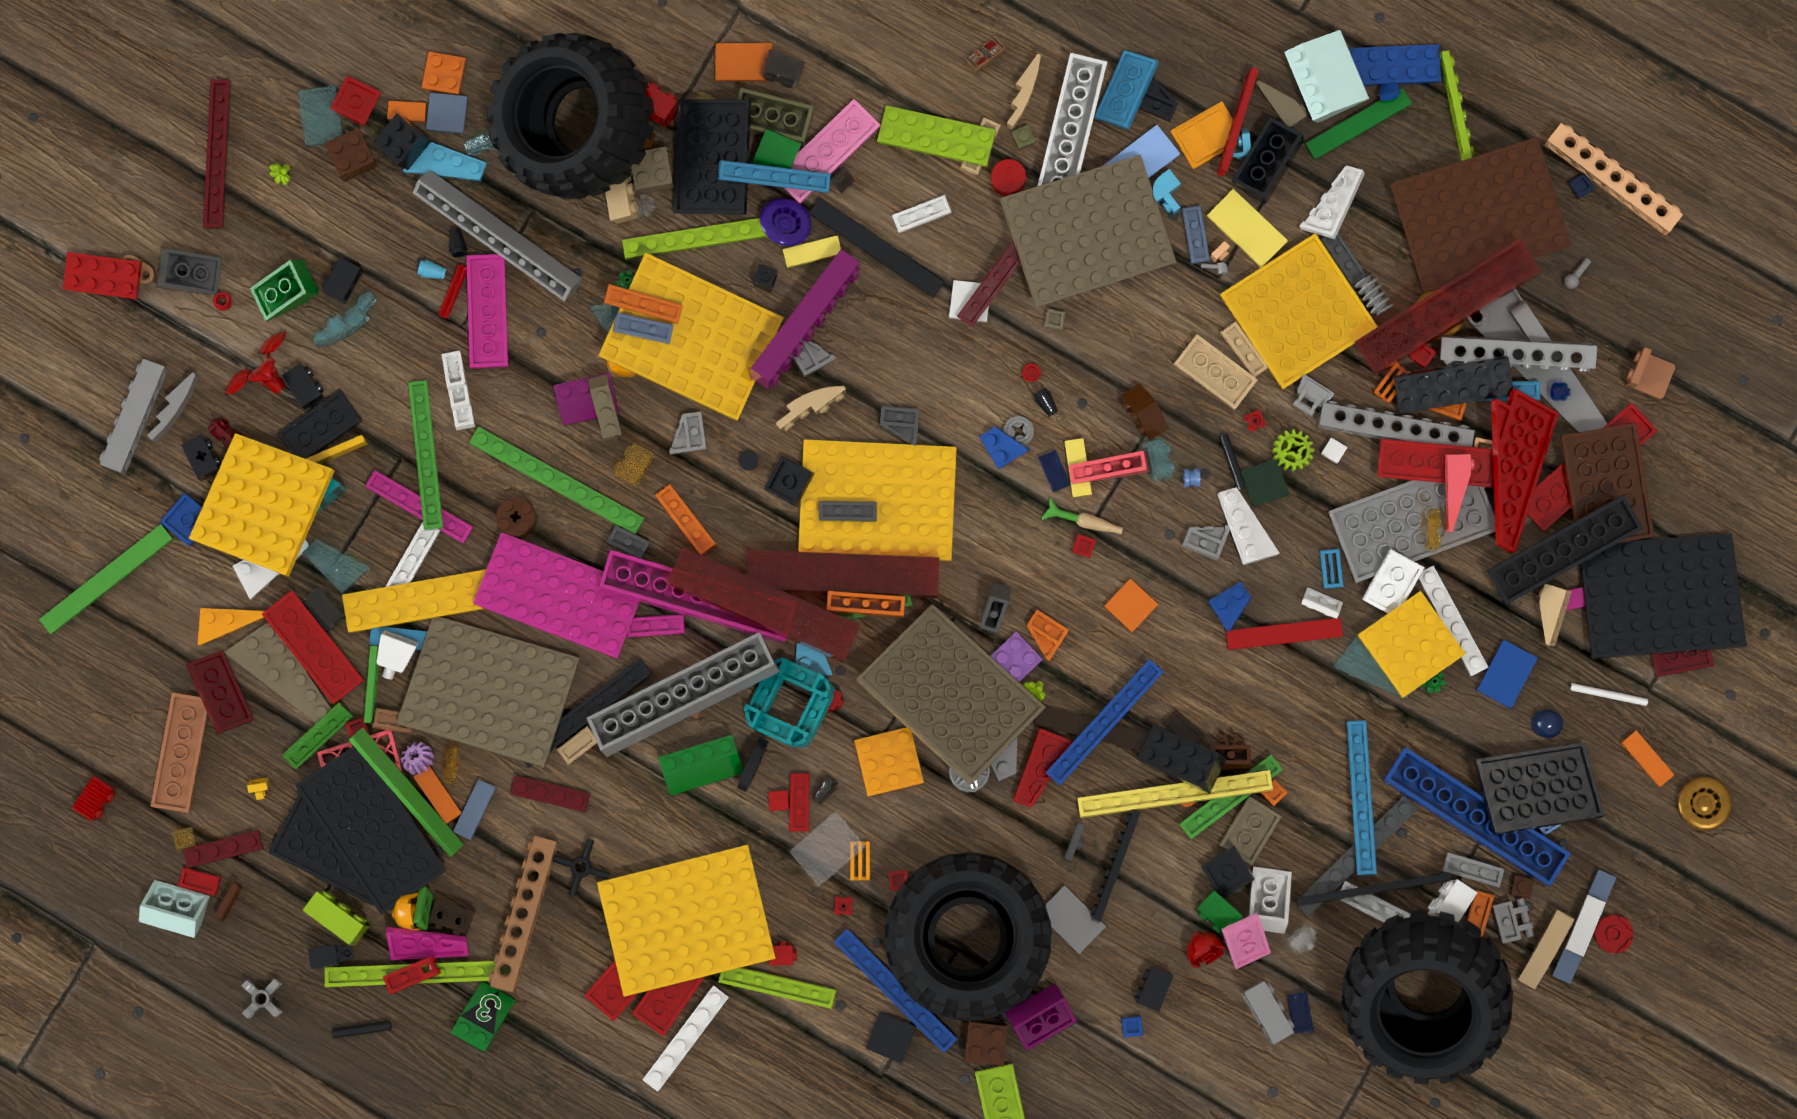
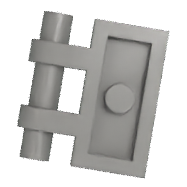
(1507, 922)

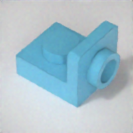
(1243, 141)

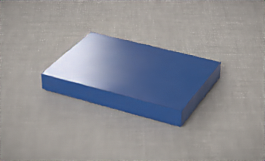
(1506, 674)

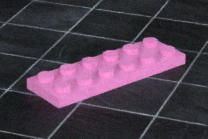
(834, 144)

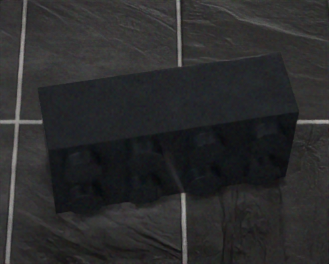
(1181, 759)

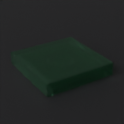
(1265, 483)

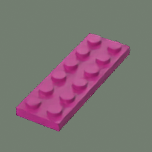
(487, 311)

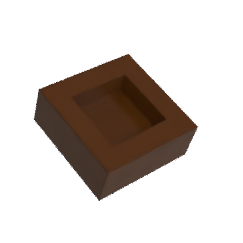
(1521, 887)

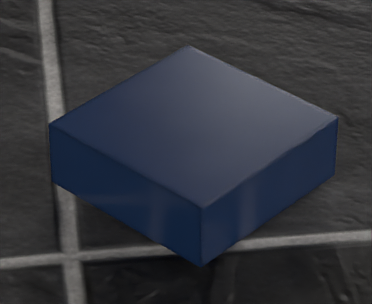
(1581, 186)

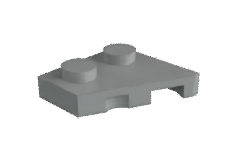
(812, 358)
(1206, 540)
(1006, 763)

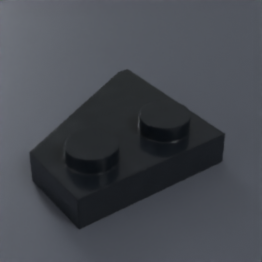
(1158, 101)

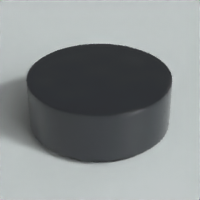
(748, 460)

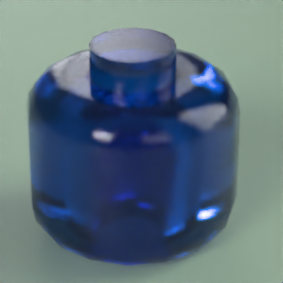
(1560, 391)

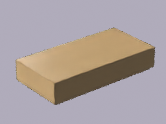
(577, 745)

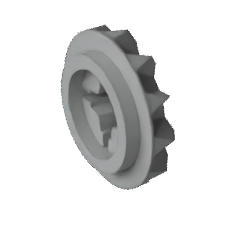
(1017, 422)

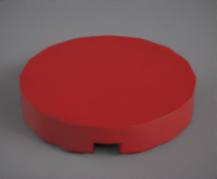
(1613, 934)

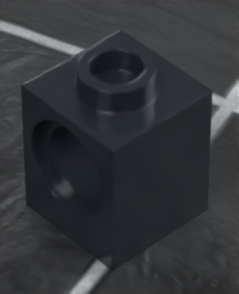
(765, 278)

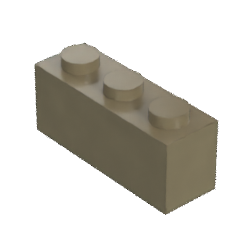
(604, 406)

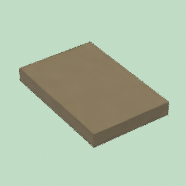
(1251, 829)

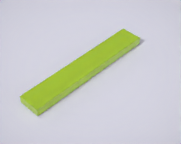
(779, 986)

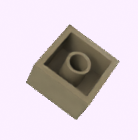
(653, 172)

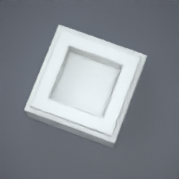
(1334, 450)

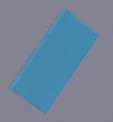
(1126, 89)

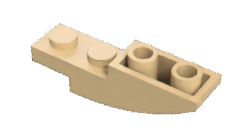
(816, 400)

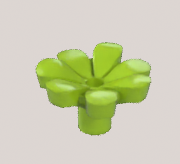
(280, 173)
(1035, 689)

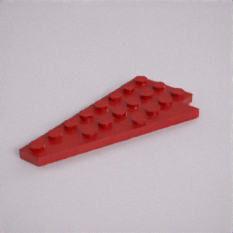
(1519, 448)

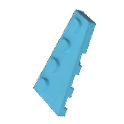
(448, 163)

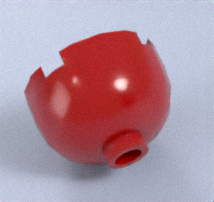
(1203, 948)

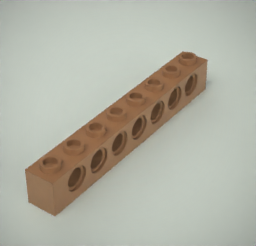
(509, 982)

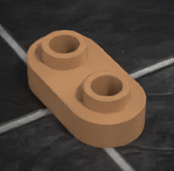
(145, 267)

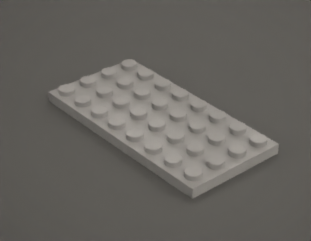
(1400, 522)

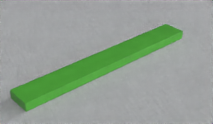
(425, 455)
(106, 579)
(406, 792)

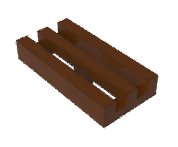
(228, 901)

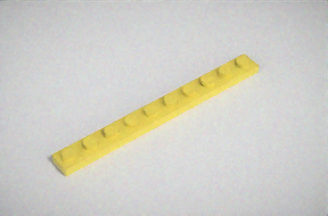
(1173, 794)

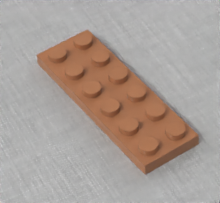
(180, 753)

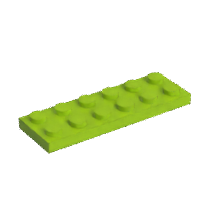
(936, 136)

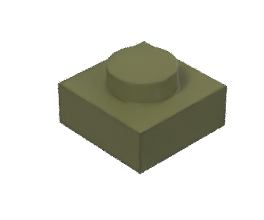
(1023, 137)

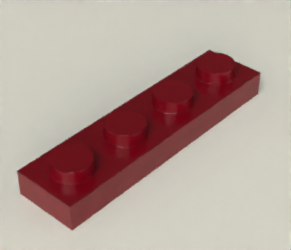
(550, 794)
(223, 849)

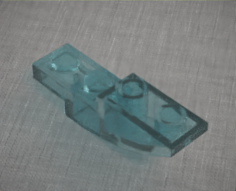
(340, 328)

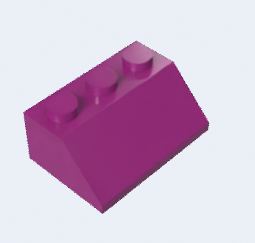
(576, 400)
(1041, 1017)

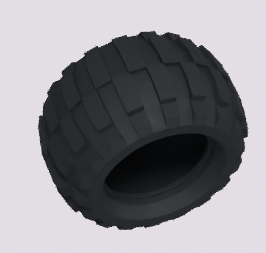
(527, 109)
(1022, 926)
(1420, 1041)

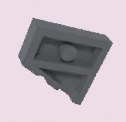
(901, 422)

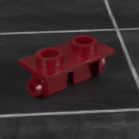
(221, 428)

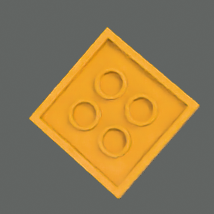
(889, 761)

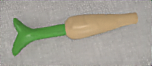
(1083, 520)

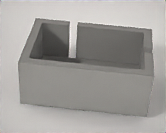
(1268, 1012)

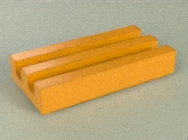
(860, 877)

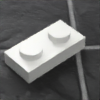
(1322, 603)

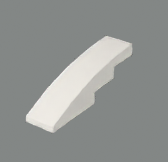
(458, 390)

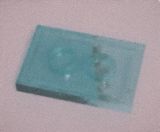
(318, 120)

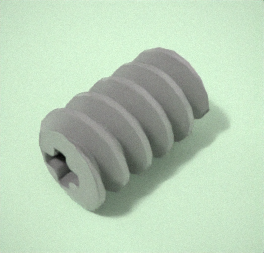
(1373, 295)

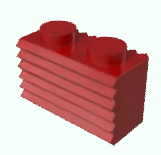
(94, 798)

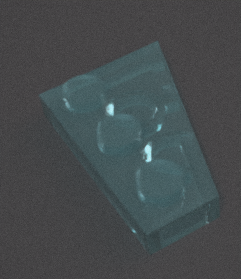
(338, 568)

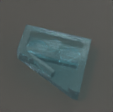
(478, 144)

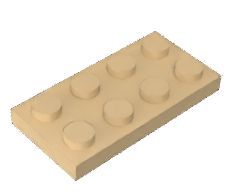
(1215, 372)

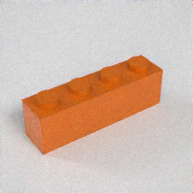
(866, 604)

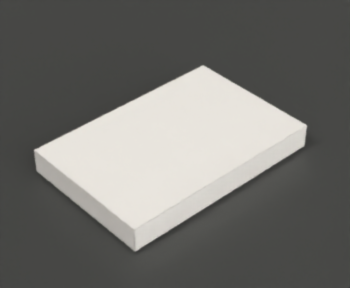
(1393, 582)

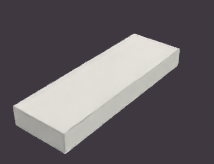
(921, 214)
(1585, 925)

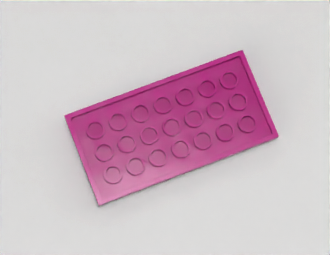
(554, 596)

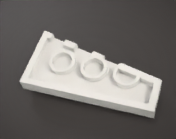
(1334, 204)
(1246, 530)
(255, 577)

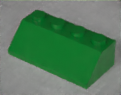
(701, 765)

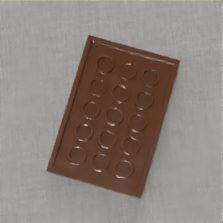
(1603, 467)

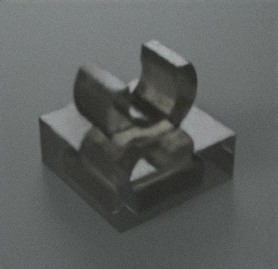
(842, 180)

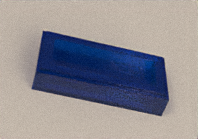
(1054, 471)
(1300, 1012)

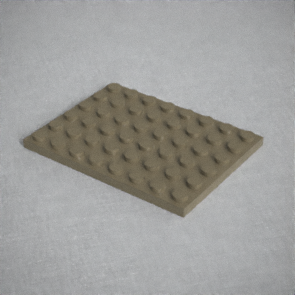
(1087, 230)
(488, 691)
(951, 694)

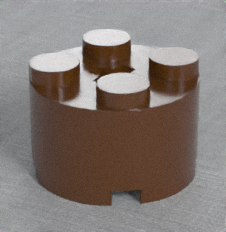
(508, 510)

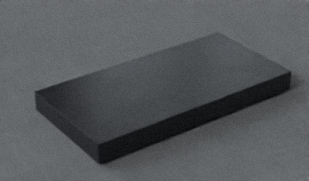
(320, 426)

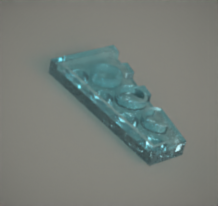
(1360, 664)

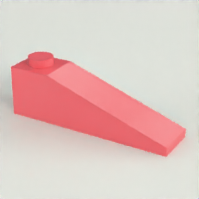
(1110, 468)
(1457, 476)

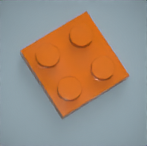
(444, 73)

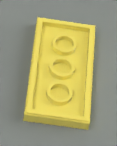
(1247, 228)

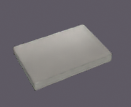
(1072, 920)

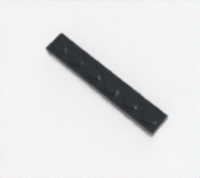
(1112, 873)

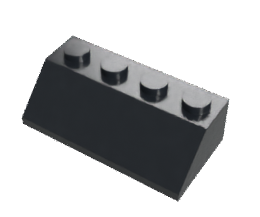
(1268, 160)

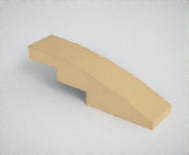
(1025, 86)
(1546, 949)

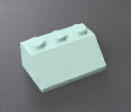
(173, 908)

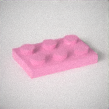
(1246, 941)

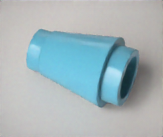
(431, 270)

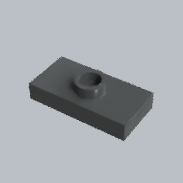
(1075, 842)

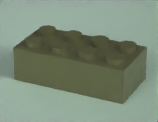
(779, 115)

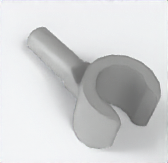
(1221, 267)

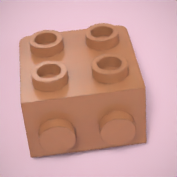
(1650, 374)

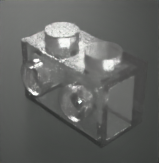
(1301, 939)

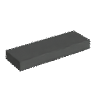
(1344, 259)
(847, 511)

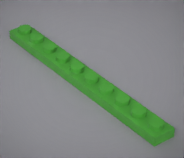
(556, 480)

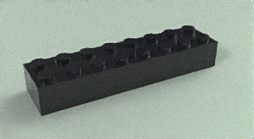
(1564, 549)

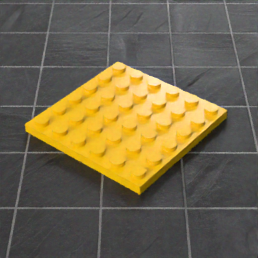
(1298, 311)
(261, 504)

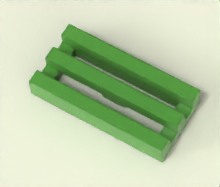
(423, 908)

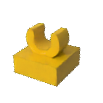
(259, 787)

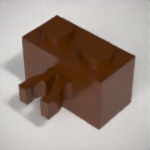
(1237, 756)

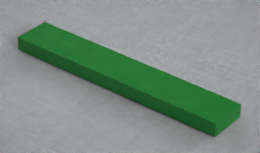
(1356, 125)

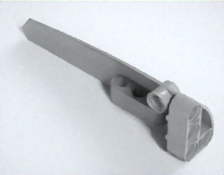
(1513, 319)

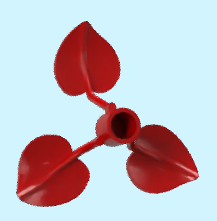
(263, 373)

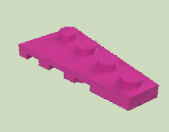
(420, 944)

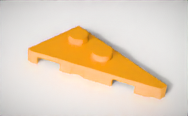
(218, 622)

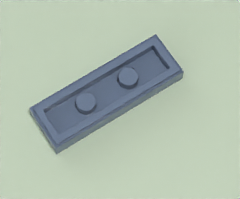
(1195, 234)
(643, 328)
(474, 809)

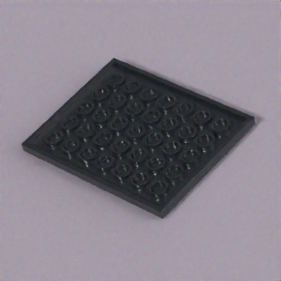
(1663, 597)

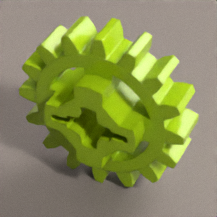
(1290, 442)

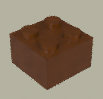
(351, 154)
(986, 1043)

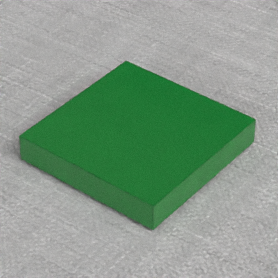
(776, 150)

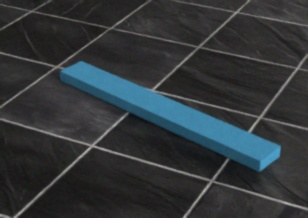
(1361, 798)

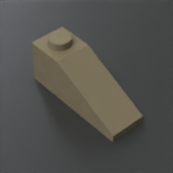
(1282, 106)

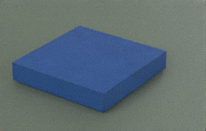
(182, 518)

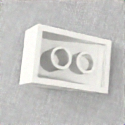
(1270, 898)

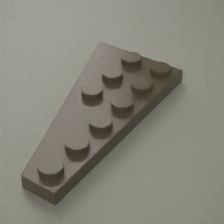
(276, 666)

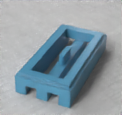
(1331, 571)

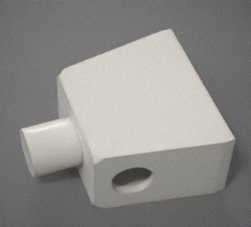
(395, 653)

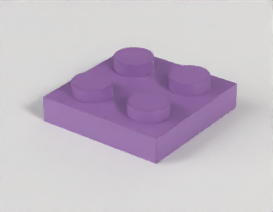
(1016, 657)

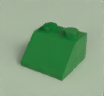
(1218, 912)

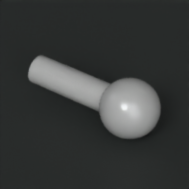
(1572, 280)

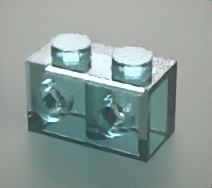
(1158, 460)

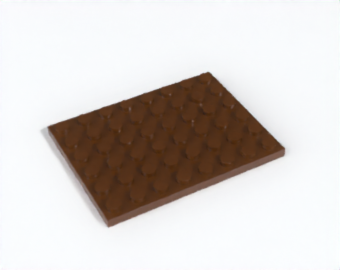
(1477, 209)

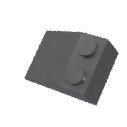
(188, 272)

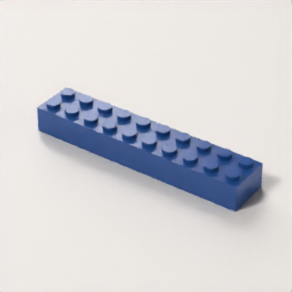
(1468, 814)

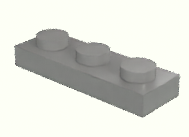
(1473, 870)

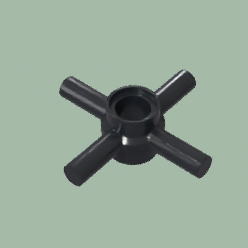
(589, 870)

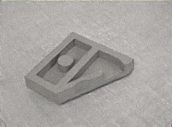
(689, 435)

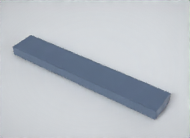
(1569, 961)

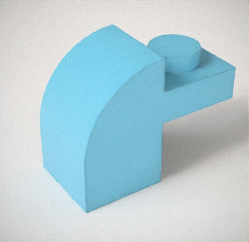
(1162, 191)

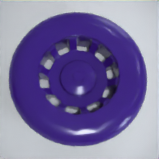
(783, 226)

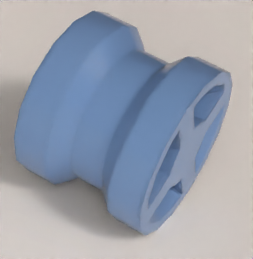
(1191, 477)

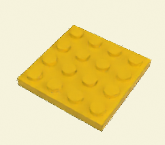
(1411, 644)

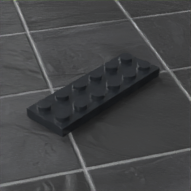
(1453, 385)

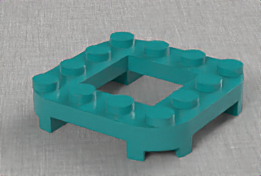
(813, 715)

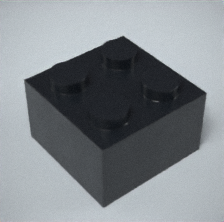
(402, 141)

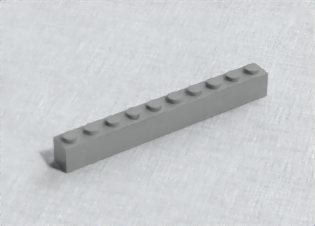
(497, 235)

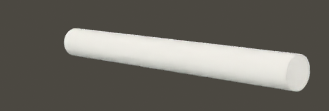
(1608, 694)

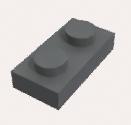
(628, 542)

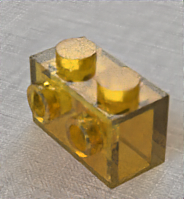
(634, 464)

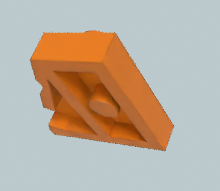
(1046, 633)

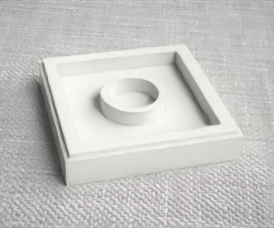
(960, 295)

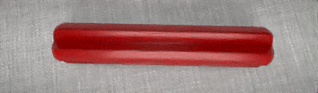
(453, 291)

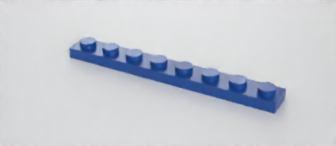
(1104, 722)
(891, 988)

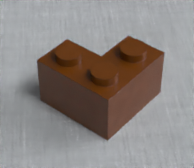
(1144, 411)

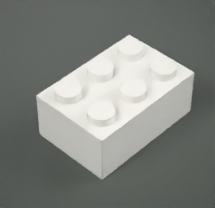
(1454, 899)

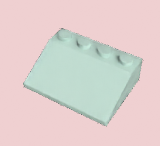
(1326, 76)

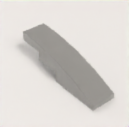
(178, 400)

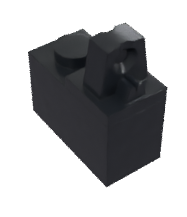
(329, 956)

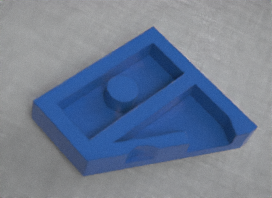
(1002, 447)
(1230, 605)

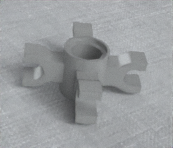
(255, 992)

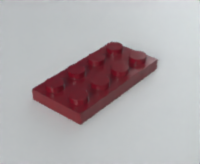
(219, 692)

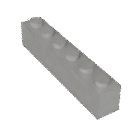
(133, 417)

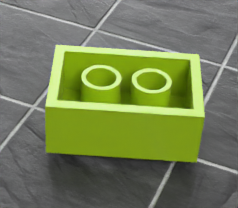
(336, 917)

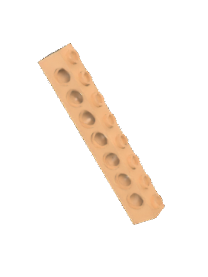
(1616, 189)

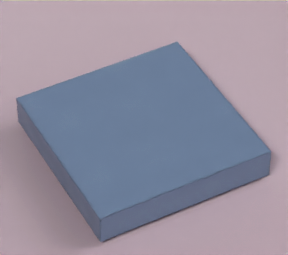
(447, 113)

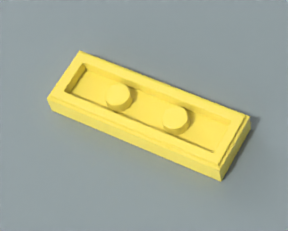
(811, 251)
(1076, 454)

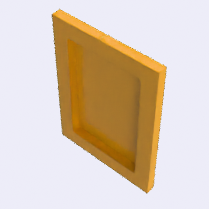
(1204, 135)

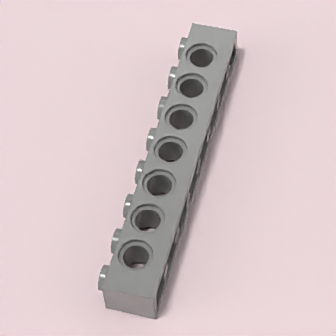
(1586, 362)
(1328, 421)

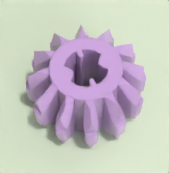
(417, 758)

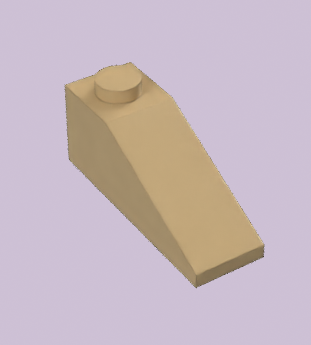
(1553, 607)

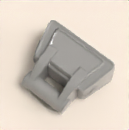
(1314, 393)

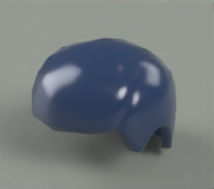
(1547, 723)

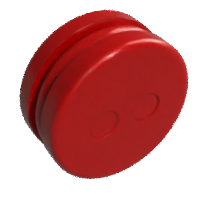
(1008, 177)

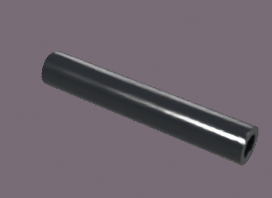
(1232, 461)
(362, 1029)

